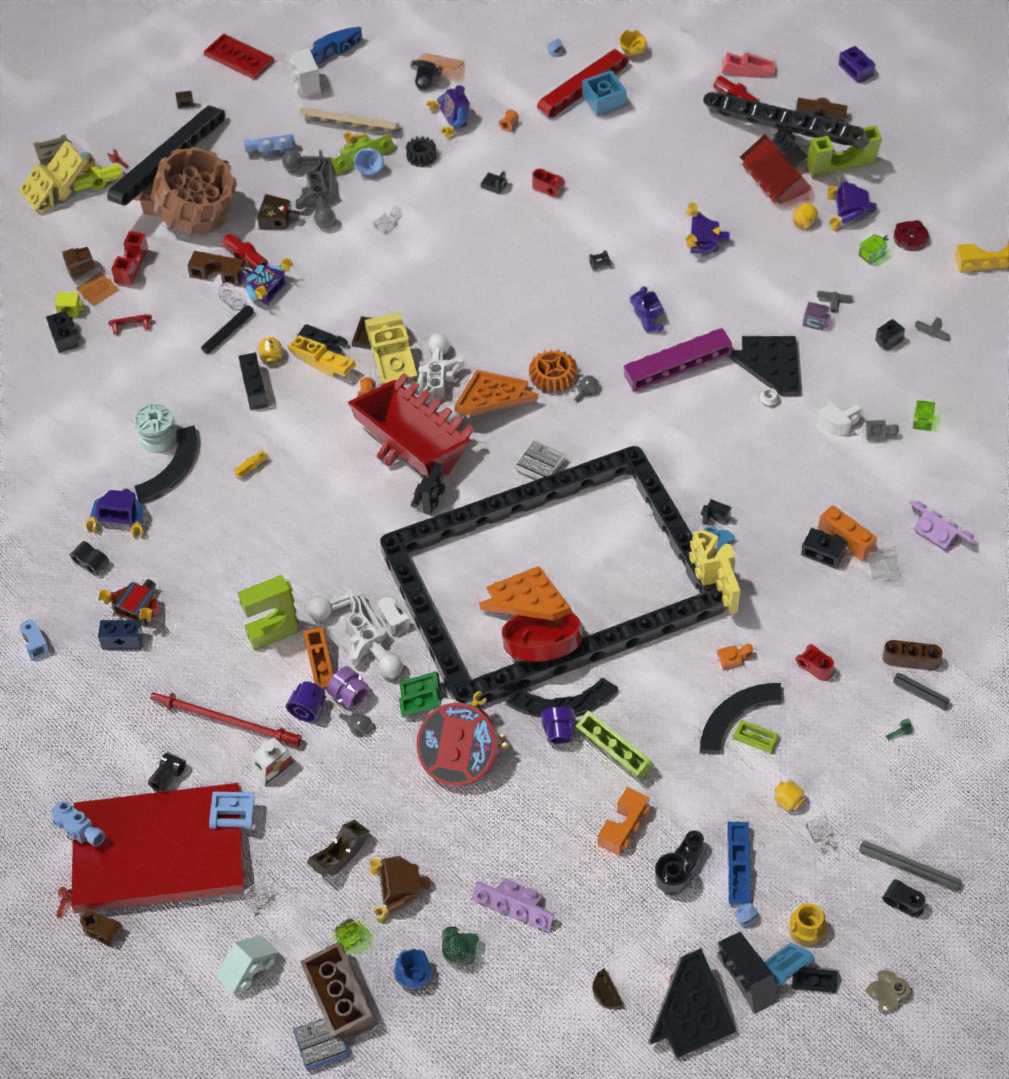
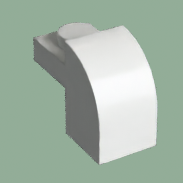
(838, 422)

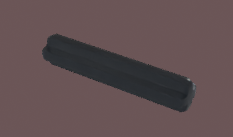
(921, 690)

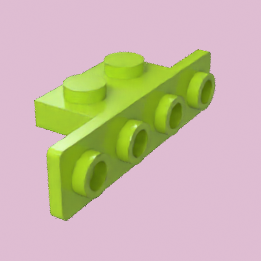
(345, 160)

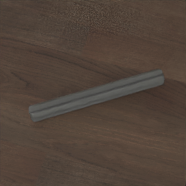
(910, 865)

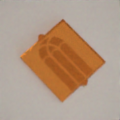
(97, 289)

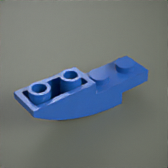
(336, 42)

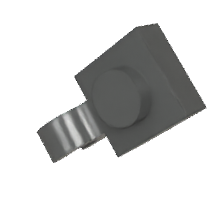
(877, 429)

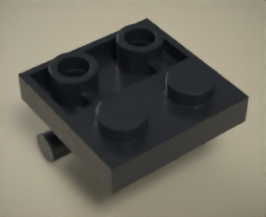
(430, 489)

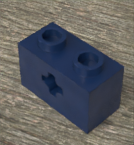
(120, 634)

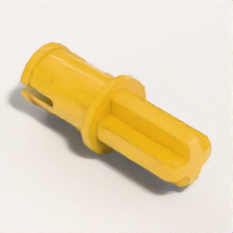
(250, 463)

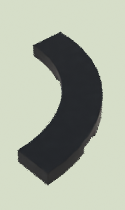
(175, 469)
(588, 700)
(734, 707)

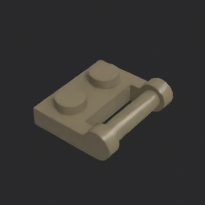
(48, 149)

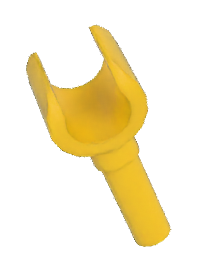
(349, 137)

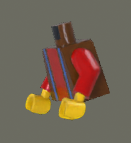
(133, 601)

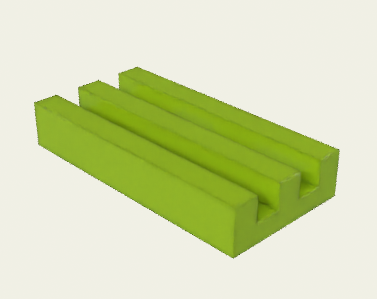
(754, 739)

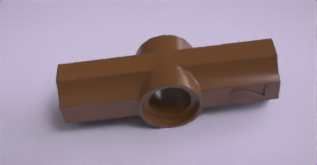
(822, 108)

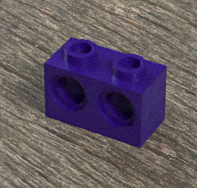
(856, 64)

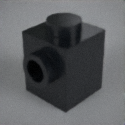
(890, 334)

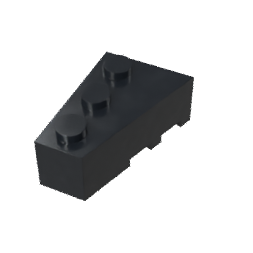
(748, 971)

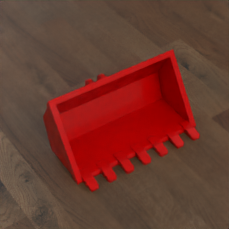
(411, 426)

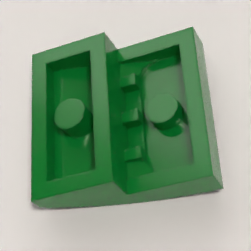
(420, 694)

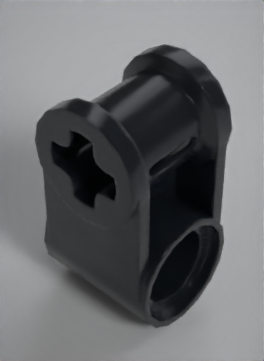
(692, 852)
(903, 898)

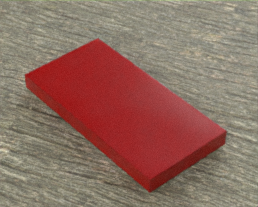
(238, 56)

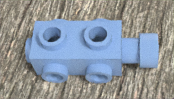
(274, 144)
(76, 824)

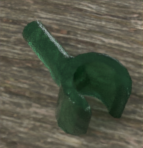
(906, 729)

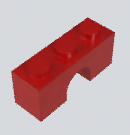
(126, 267)

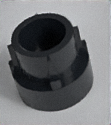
(675, 864)

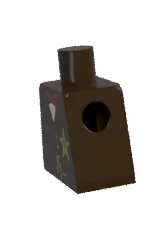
(276, 213)

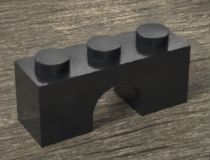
(253, 381)

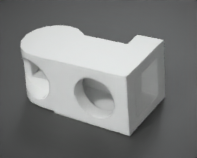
(391, 617)

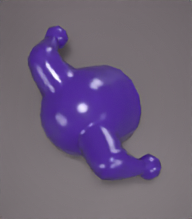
(647, 308)

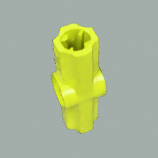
(97, 177)

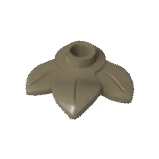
(885, 990)

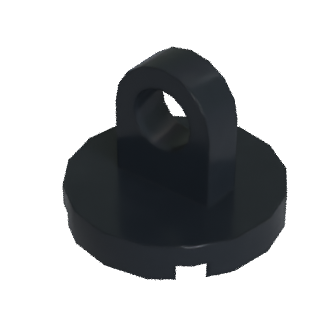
(425, 70)

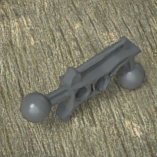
(316, 192)

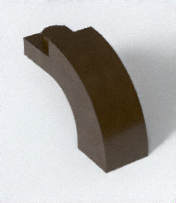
(341, 850)

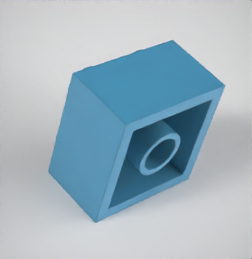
(604, 92)

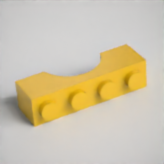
(972, 258)

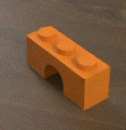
(859, 539)
(616, 836)

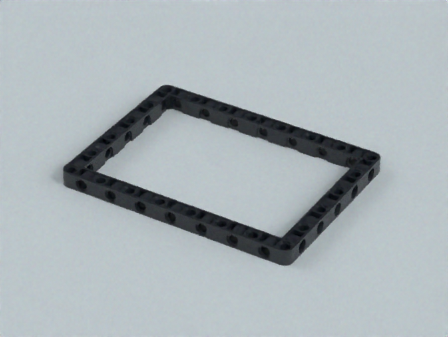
(524, 498)

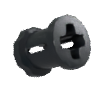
(604, 256)

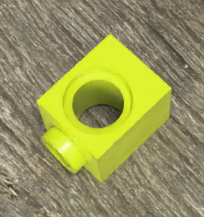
(70, 302)

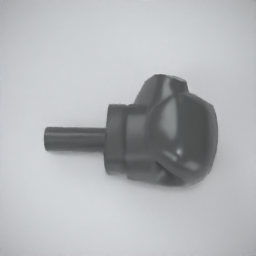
(588, 385)
(358, 723)

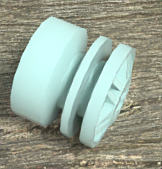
(155, 427)

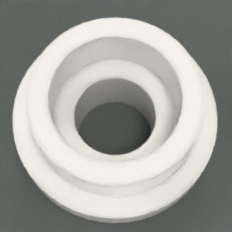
(769, 396)

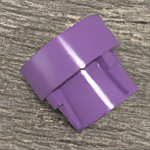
(348, 687)

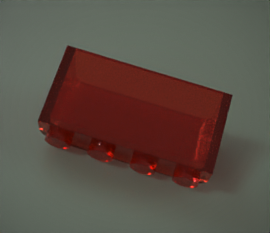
(774, 171)

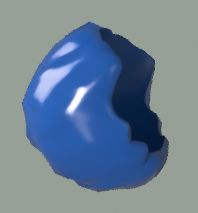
(412, 969)

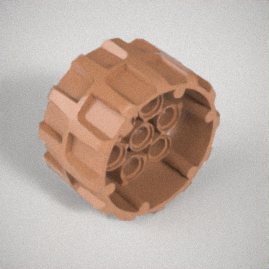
(193, 190)

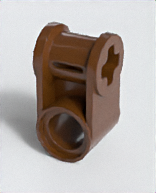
(104, 930)

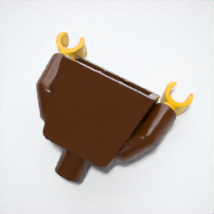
(398, 882)

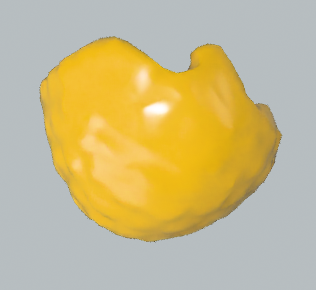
(632, 42)

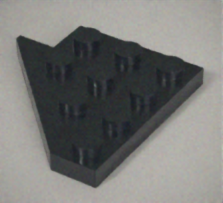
(770, 361)
(692, 1008)

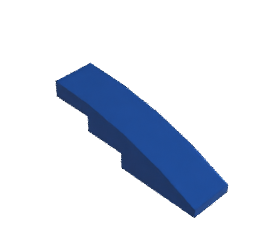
(738, 862)

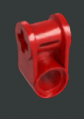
(546, 182)
(815, 661)

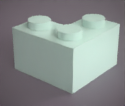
(244, 961)

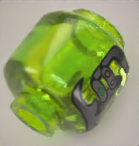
(350, 933)

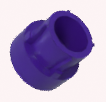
(306, 702)
(559, 724)

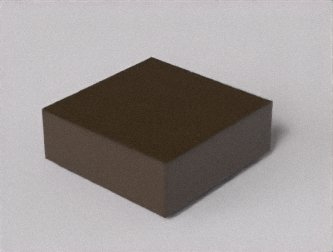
(184, 99)

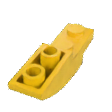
(320, 358)

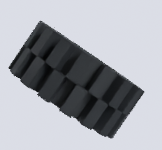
(421, 158)

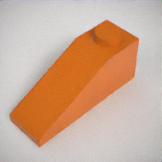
(318, 656)

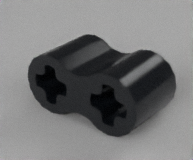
(89, 558)

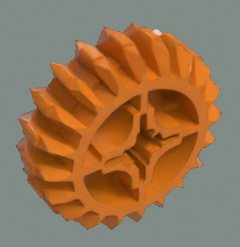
(553, 368)

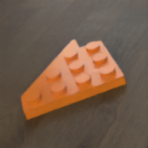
(493, 392)
(526, 595)

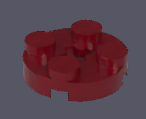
(914, 228)

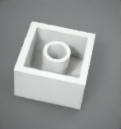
(304, 73)

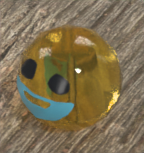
(90, 161)

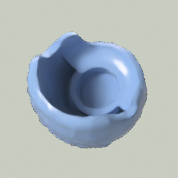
(368, 161)

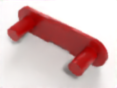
(123, 321)

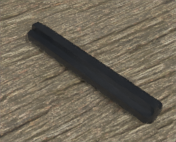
(227, 329)

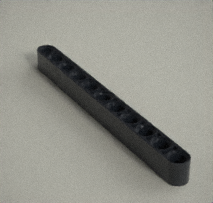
(186, 137)

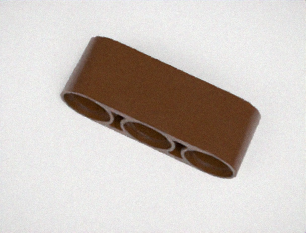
(902, 658)

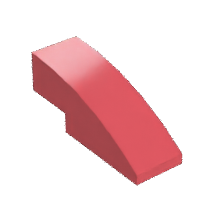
(747, 65)

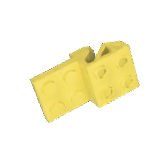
(53, 179)
(390, 347)
(715, 566)

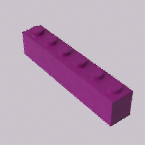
(677, 359)

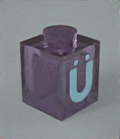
(816, 316)

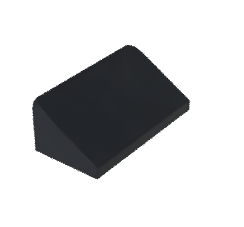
(815, 979)

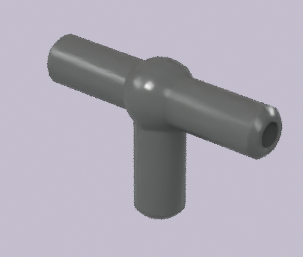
(835, 297)
(933, 329)

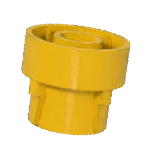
(803, 934)

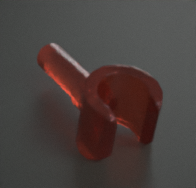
(115, 158)
(66, 897)

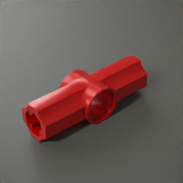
(727, 87)
(243, 251)

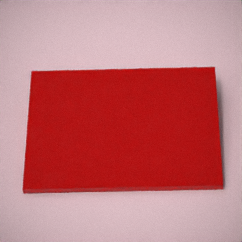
(156, 851)

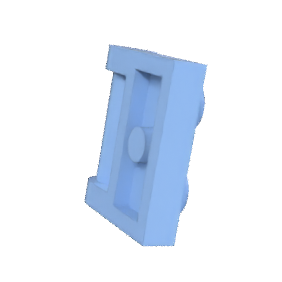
(232, 804)

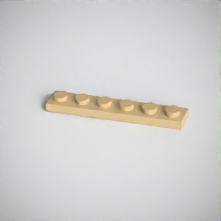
(355, 120)

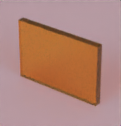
(444, 62)

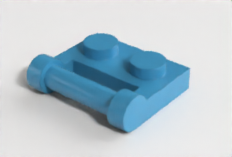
(788, 961)

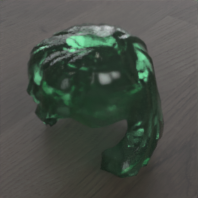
(457, 947)

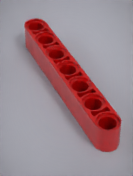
(571, 90)

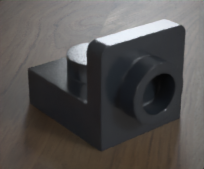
(494, 182)
(717, 511)

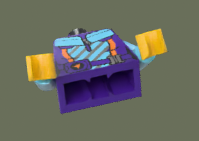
(266, 281)

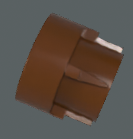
(78, 261)

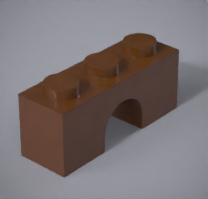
(203, 264)

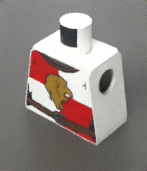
(270, 761)

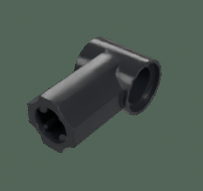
(169, 767)

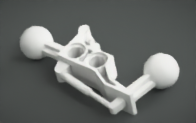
(438, 372)
(360, 629)

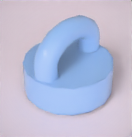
(554, 45)
(746, 913)

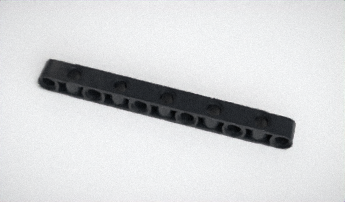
(786, 119)

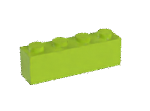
(615, 745)

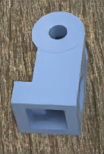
(31, 634)

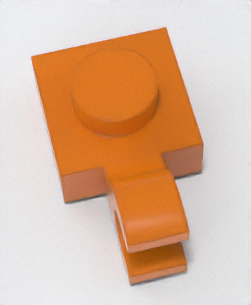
(732, 657)

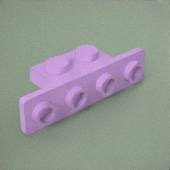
(938, 530)
(514, 901)

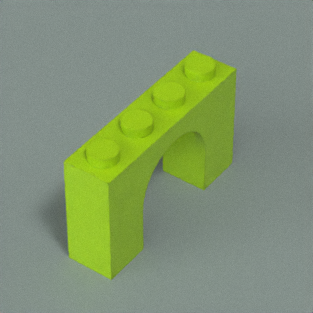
(823, 160)
(265, 596)

